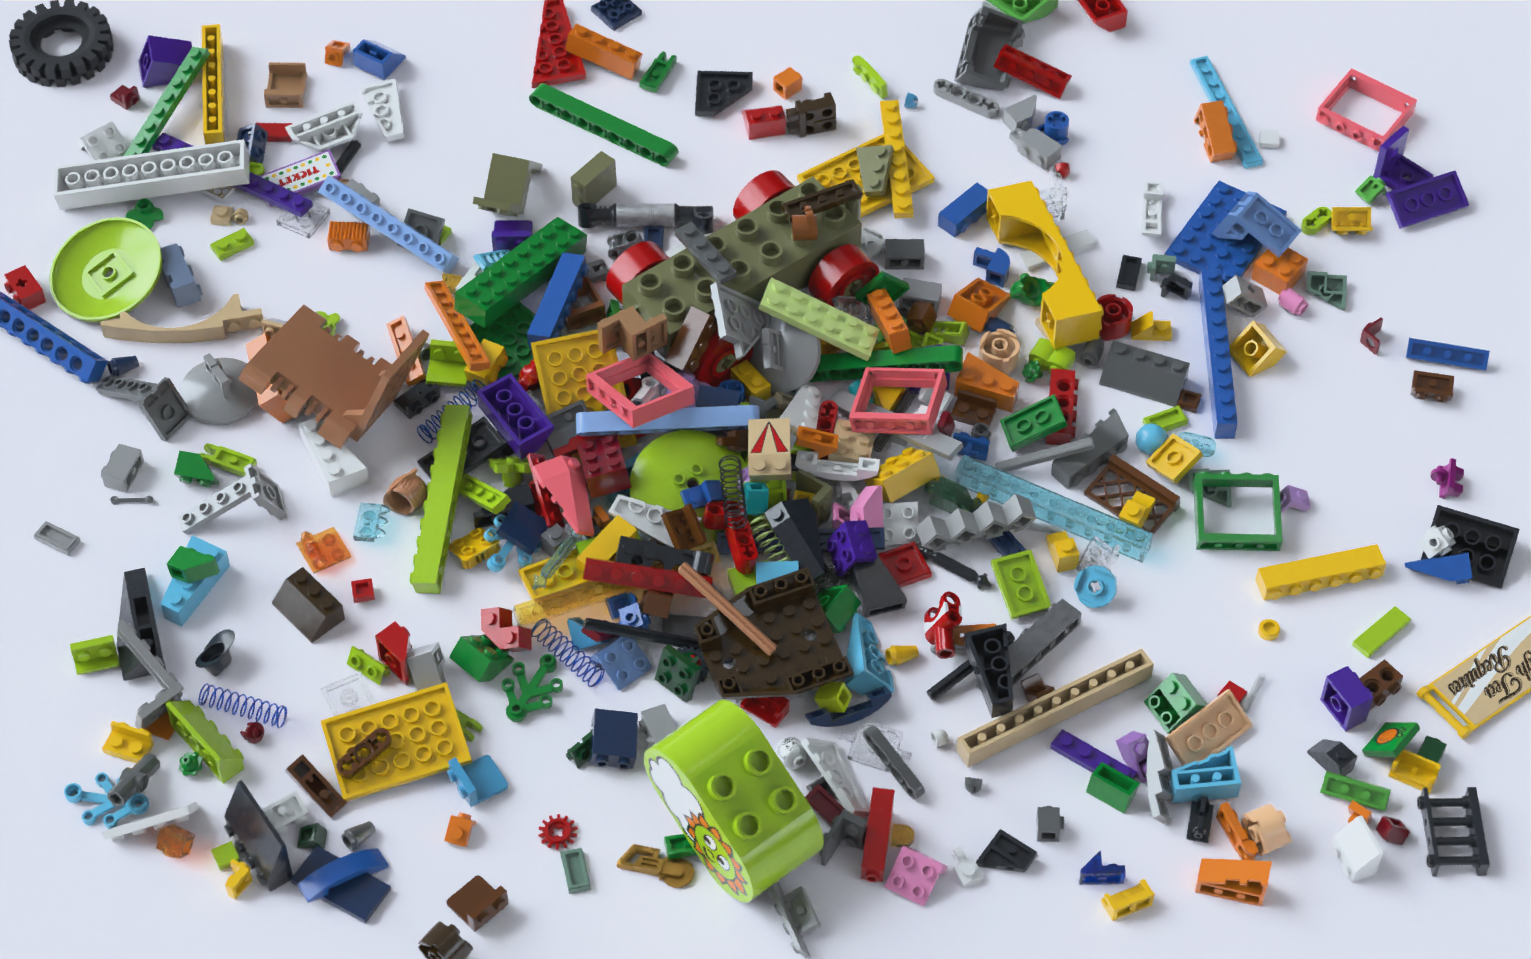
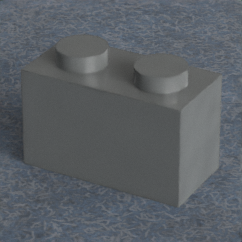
(904, 254)

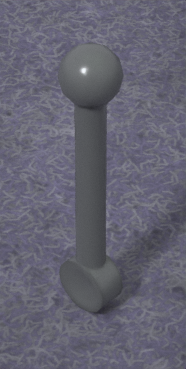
(115, 500)

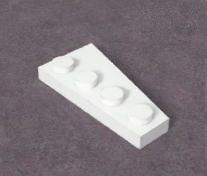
(385, 106)
(803, 408)
(643, 517)
(837, 773)
(157, 820)

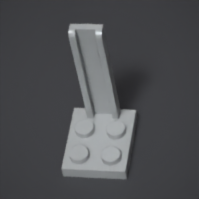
(254, 484)
(172, 689)

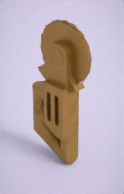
(674, 872)

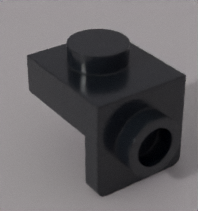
(1176, 285)

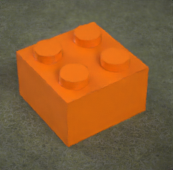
(1279, 272)

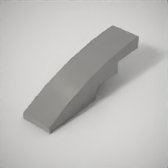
(1158, 771)

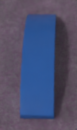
(341, 870)

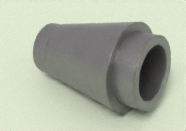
(357, 835)

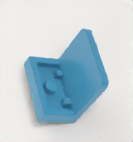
(477, 780)

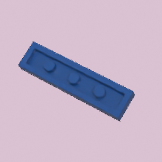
(1447, 353)

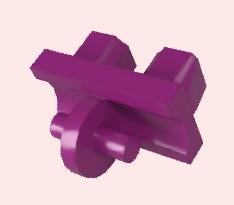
(1446, 476)

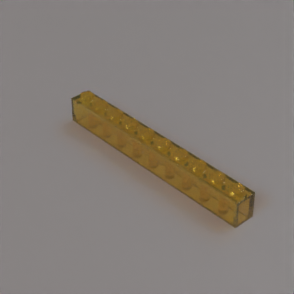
(583, 595)

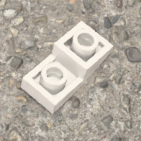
(846, 493)

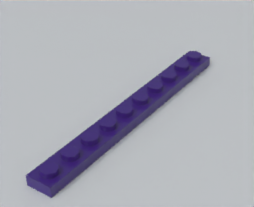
(257, 185)

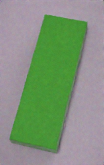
(1356, 790)

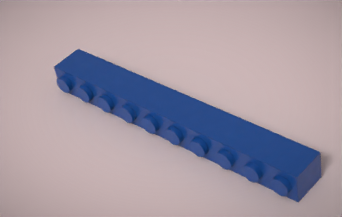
(1217, 354)

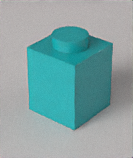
(756, 498)

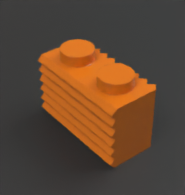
(348, 236)

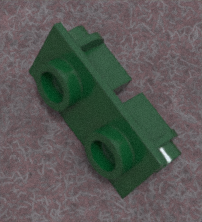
(581, 751)

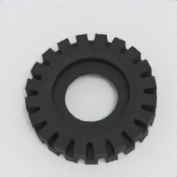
(38, 65)

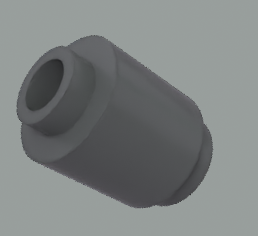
(1092, 352)

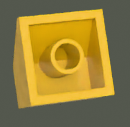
(1256, 349)

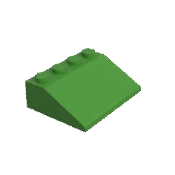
(1026, 9)

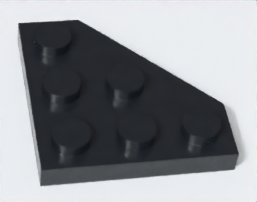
(719, 90)

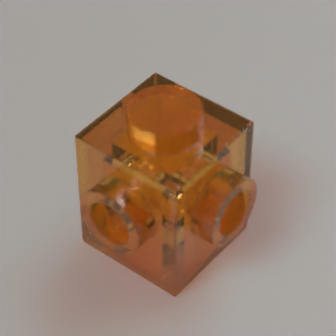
(175, 841)

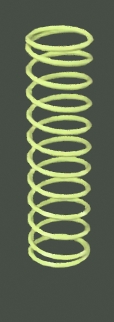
(770, 540)

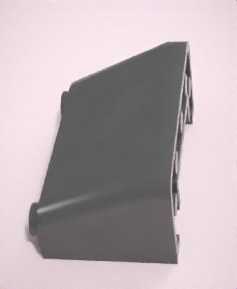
(984, 38)

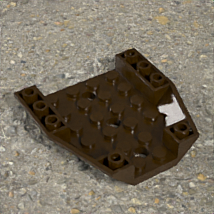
(785, 613)

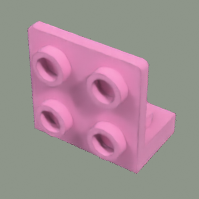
(914, 875)

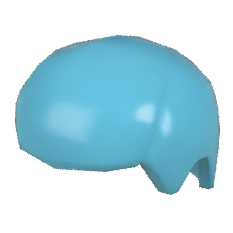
(1150, 438)

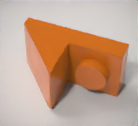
(817, 440)

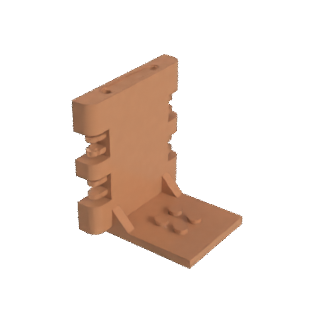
(329, 376)

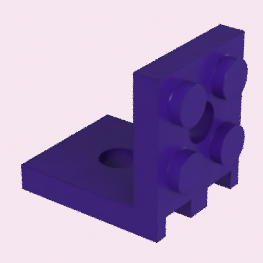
(1393, 166)

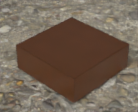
(1189, 400)

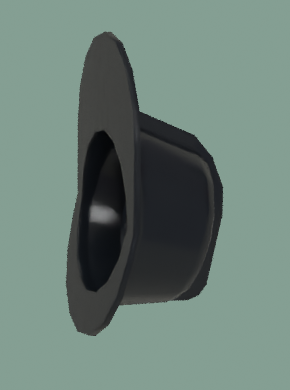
(217, 654)

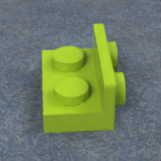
(94, 654)

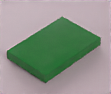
(1033, 423)

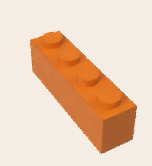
(603, 51)
(889, 321)

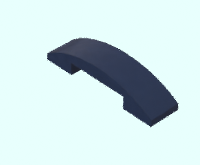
(875, 700)

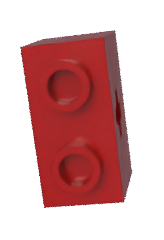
(24, 287)

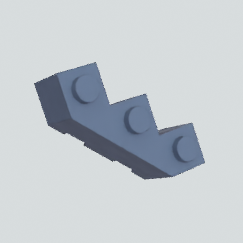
(179, 276)

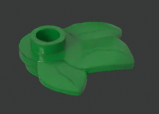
(145, 213)

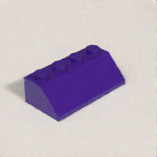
(514, 415)

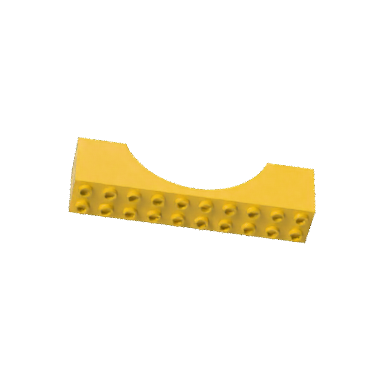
(1022, 220)

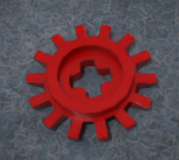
(559, 824)

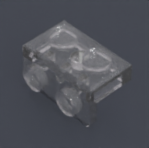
(1098, 553)

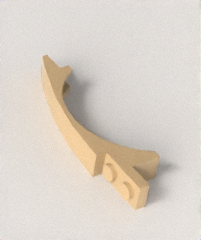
(226, 320)

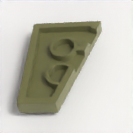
(875, 168)

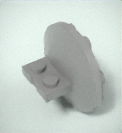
(786, 356)
(216, 393)

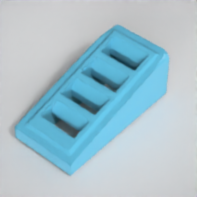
(487, 259)

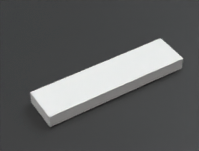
(1076, 243)

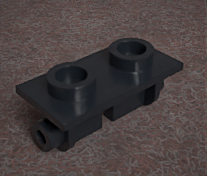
(1200, 820)

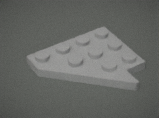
(738, 318)

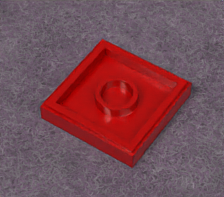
(906, 564)

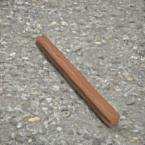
(727, 608)

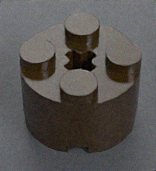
(444, 943)

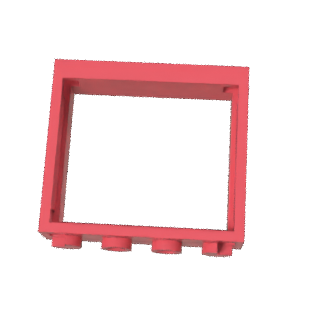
(1374, 90)
(601, 382)
(897, 422)

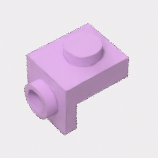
(1294, 497)

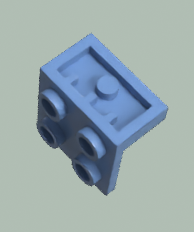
(622, 661)

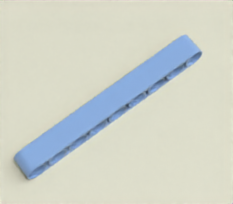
(692, 418)

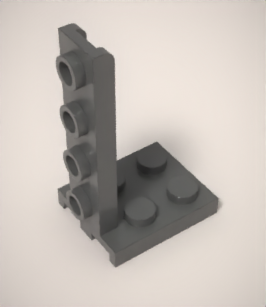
(159, 401)

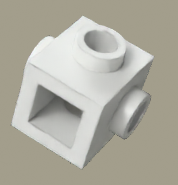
(1437, 541)

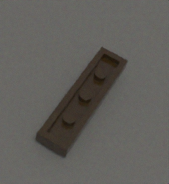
(823, 199)

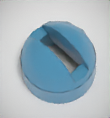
(910, 97)

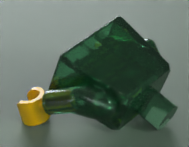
(951, 495)

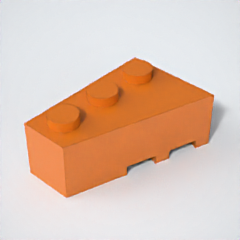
(1216, 131)
(987, 381)
(1234, 879)

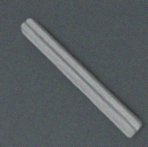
(1046, 455)

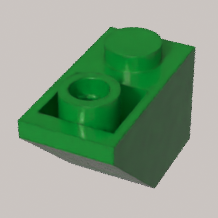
(194, 468)
(191, 565)

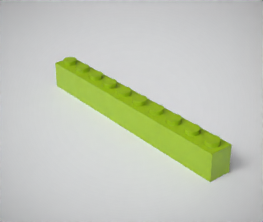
(441, 500)

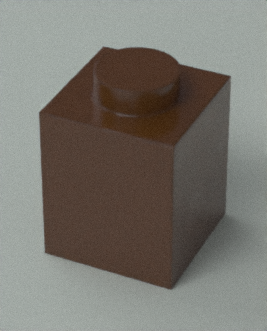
(921, 317)

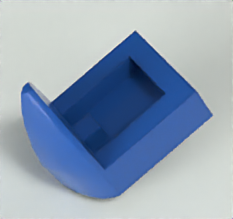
(618, 602)

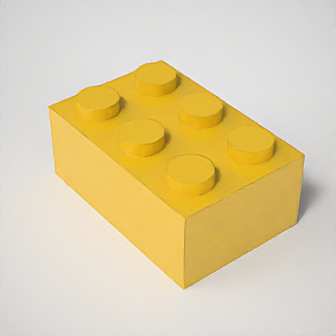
(904, 473)

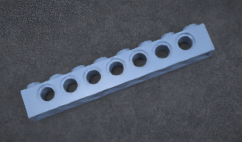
(389, 225)

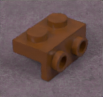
(1432, 385)
(684, 528)

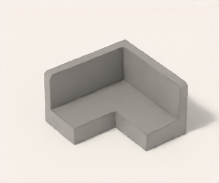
(427, 665)

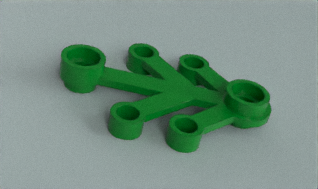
(531, 690)

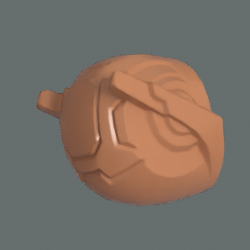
(406, 493)

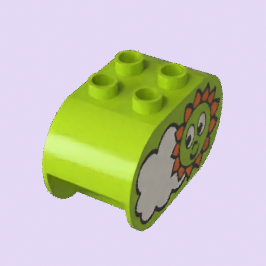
(734, 800)

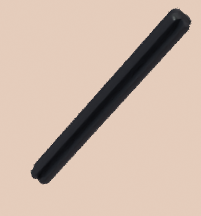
(640, 633)

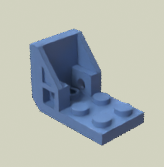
(1260, 219)

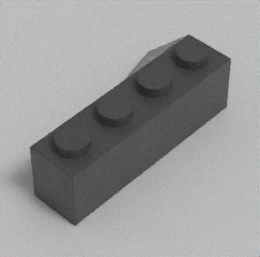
(1108, 437)

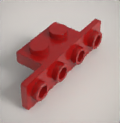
(543, 504)

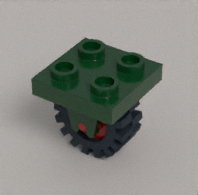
(681, 671)

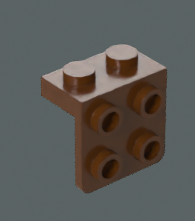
(478, 902)

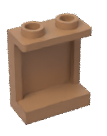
(286, 85)

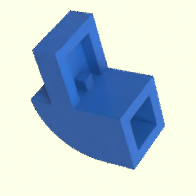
(996, 265)

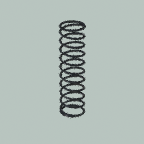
(736, 487)

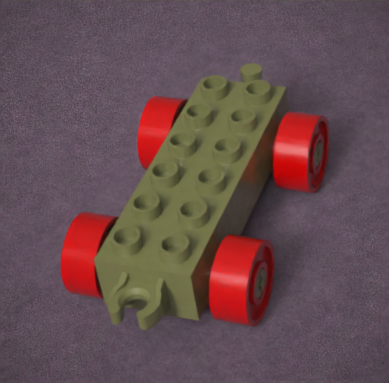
(758, 248)

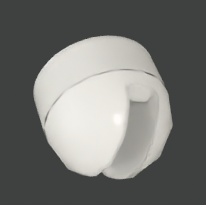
(939, 737)

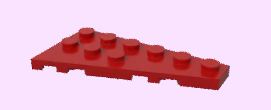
(553, 62)

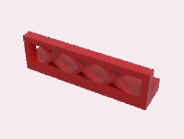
(1032, 71)

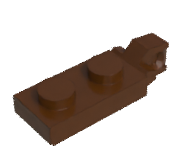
(735, 440)

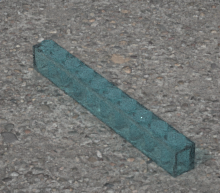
(1055, 508)

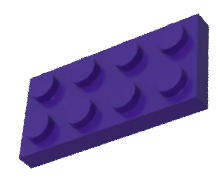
(1427, 199)

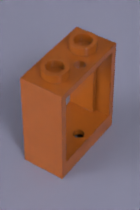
(589, 313)

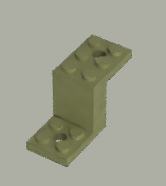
(507, 185)

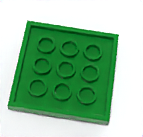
(511, 332)

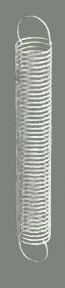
(1054, 529)
(1252, 697)

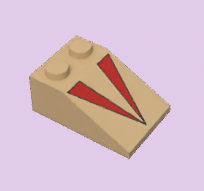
(769, 449)

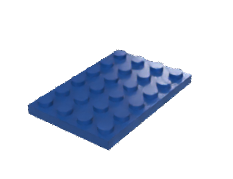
(1199, 248)

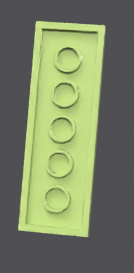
(819, 319)

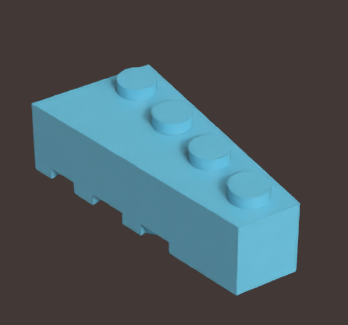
(182, 597)

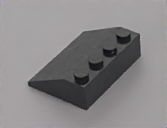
(1487, 541)
(257, 839)

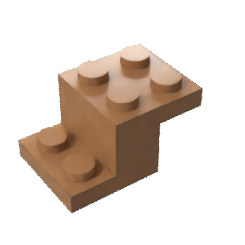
(632, 333)

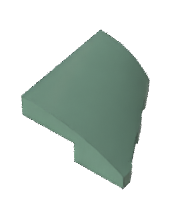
(1328, 287)
(1217, 494)

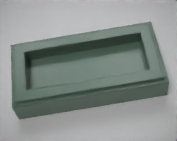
(575, 870)

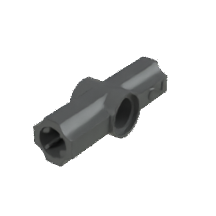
(133, 780)

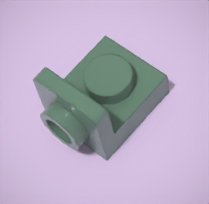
(1161, 264)

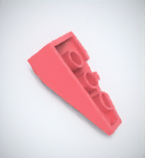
(568, 486)

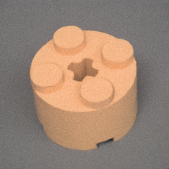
(1000, 350)
(1266, 828)

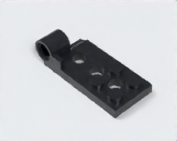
(493, 447)
(669, 557)

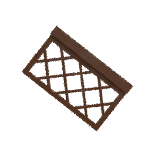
(1139, 481)

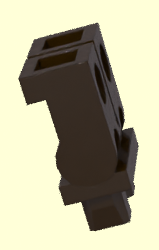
(812, 116)

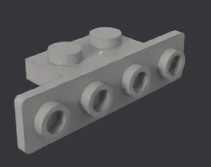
(797, 915)

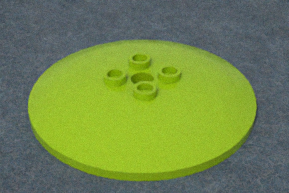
(90, 253)
(673, 461)

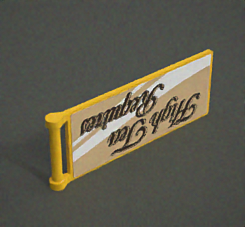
(1485, 681)

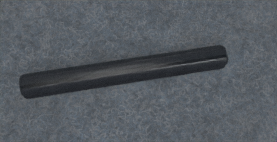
(956, 676)

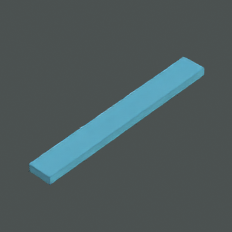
(1215, 91)

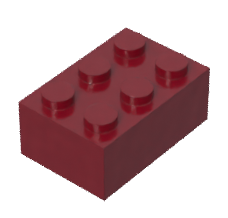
(604, 466)

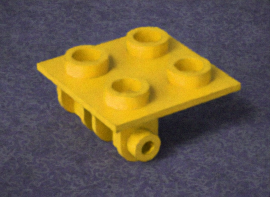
(472, 546)

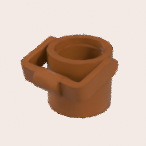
(804, 226)

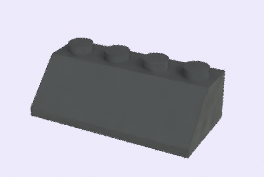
(1144, 373)

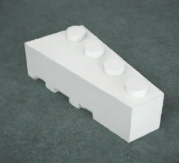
(337, 467)

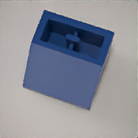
(376, 58)

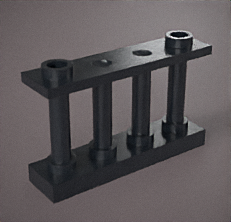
(1472, 820)

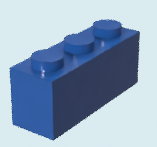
(964, 210)

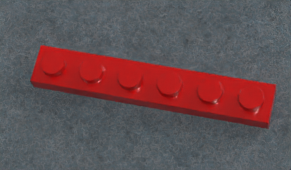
(640, 577)

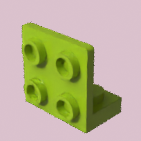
(446, 364)

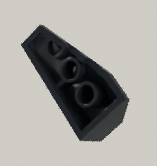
(798, 531)

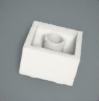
(1357, 850)

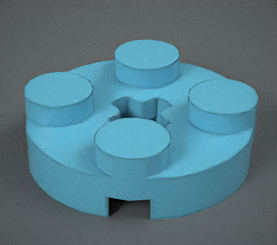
(1085, 592)

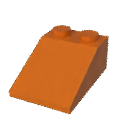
(977, 303)

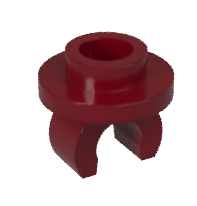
(253, 733)

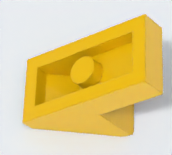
(1151, 330)

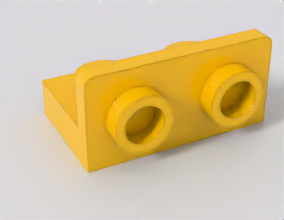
(128, 742)

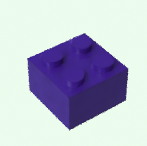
(1346, 698)

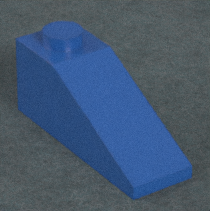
(1449, 567)

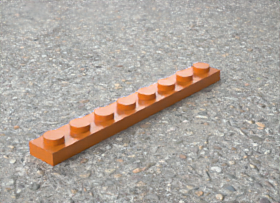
(457, 326)

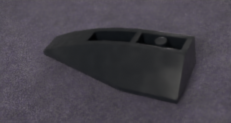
(137, 610)

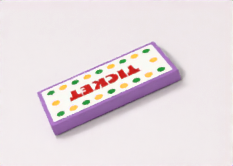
(305, 174)

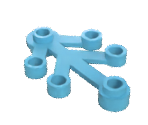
(496, 566)
(128, 807)

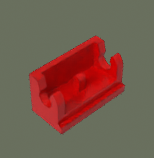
(768, 709)

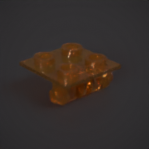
(322, 549)

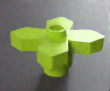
(511, 469)

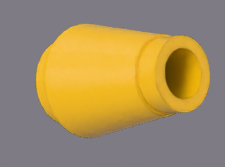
(900, 654)

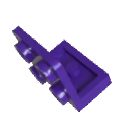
(510, 233)
(851, 545)

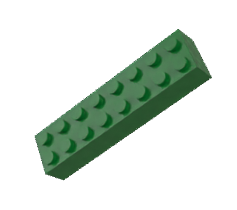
(518, 272)

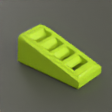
(954, 333)

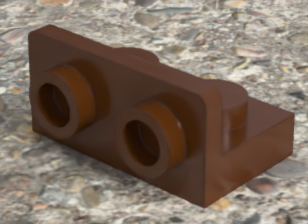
(973, 408)

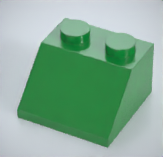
(838, 605)

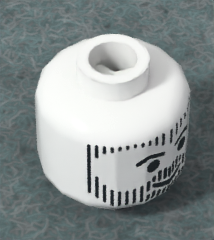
(791, 753)

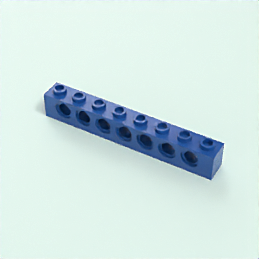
(50, 341)

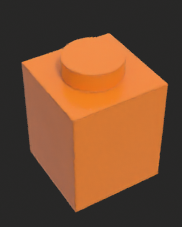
(787, 83)

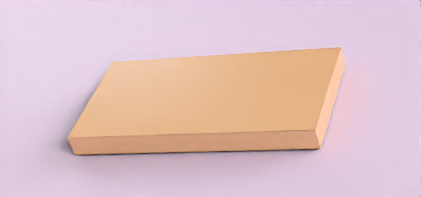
(1209, 729)

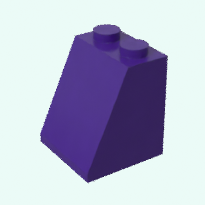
(161, 59)

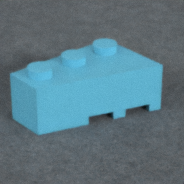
(1212, 777)

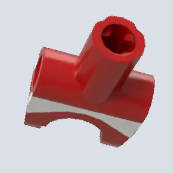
(941, 626)

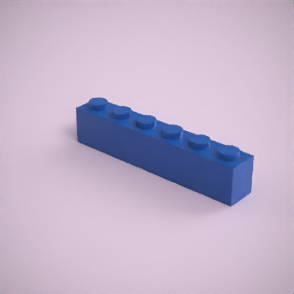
(558, 298)

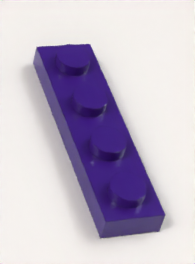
(1086, 755)

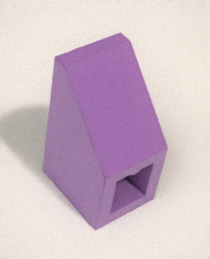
(1134, 751)

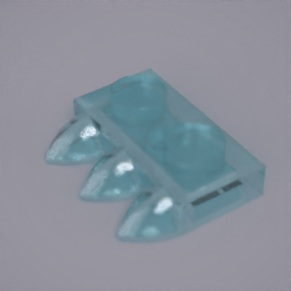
(369, 520)

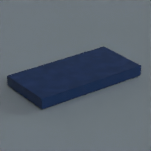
(355, 897)

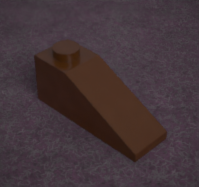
(315, 785)

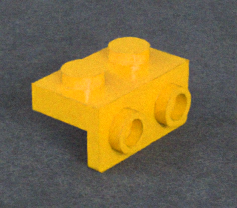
(1351, 219)

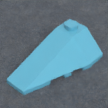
(866, 659)

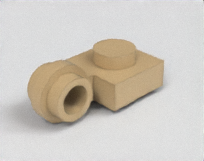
(225, 214)

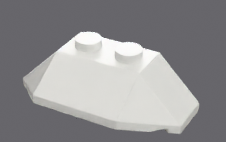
(327, 128)

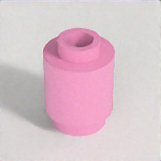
(1293, 302)

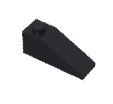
(519, 493)

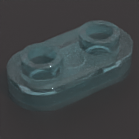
(1200, 442)

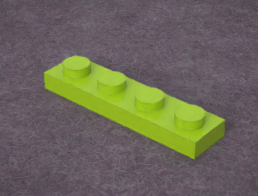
(483, 494)

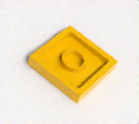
(1174, 458)

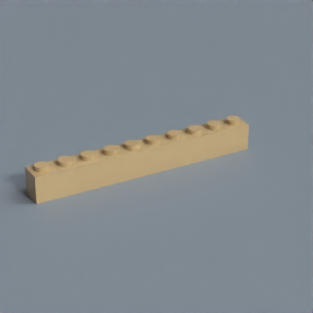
(1054, 707)

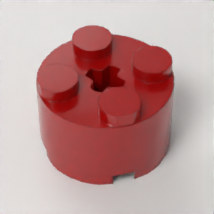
(1116, 317)

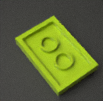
(1020, 584)

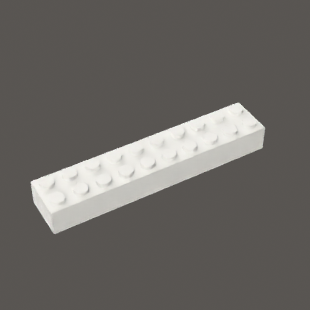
(151, 174)

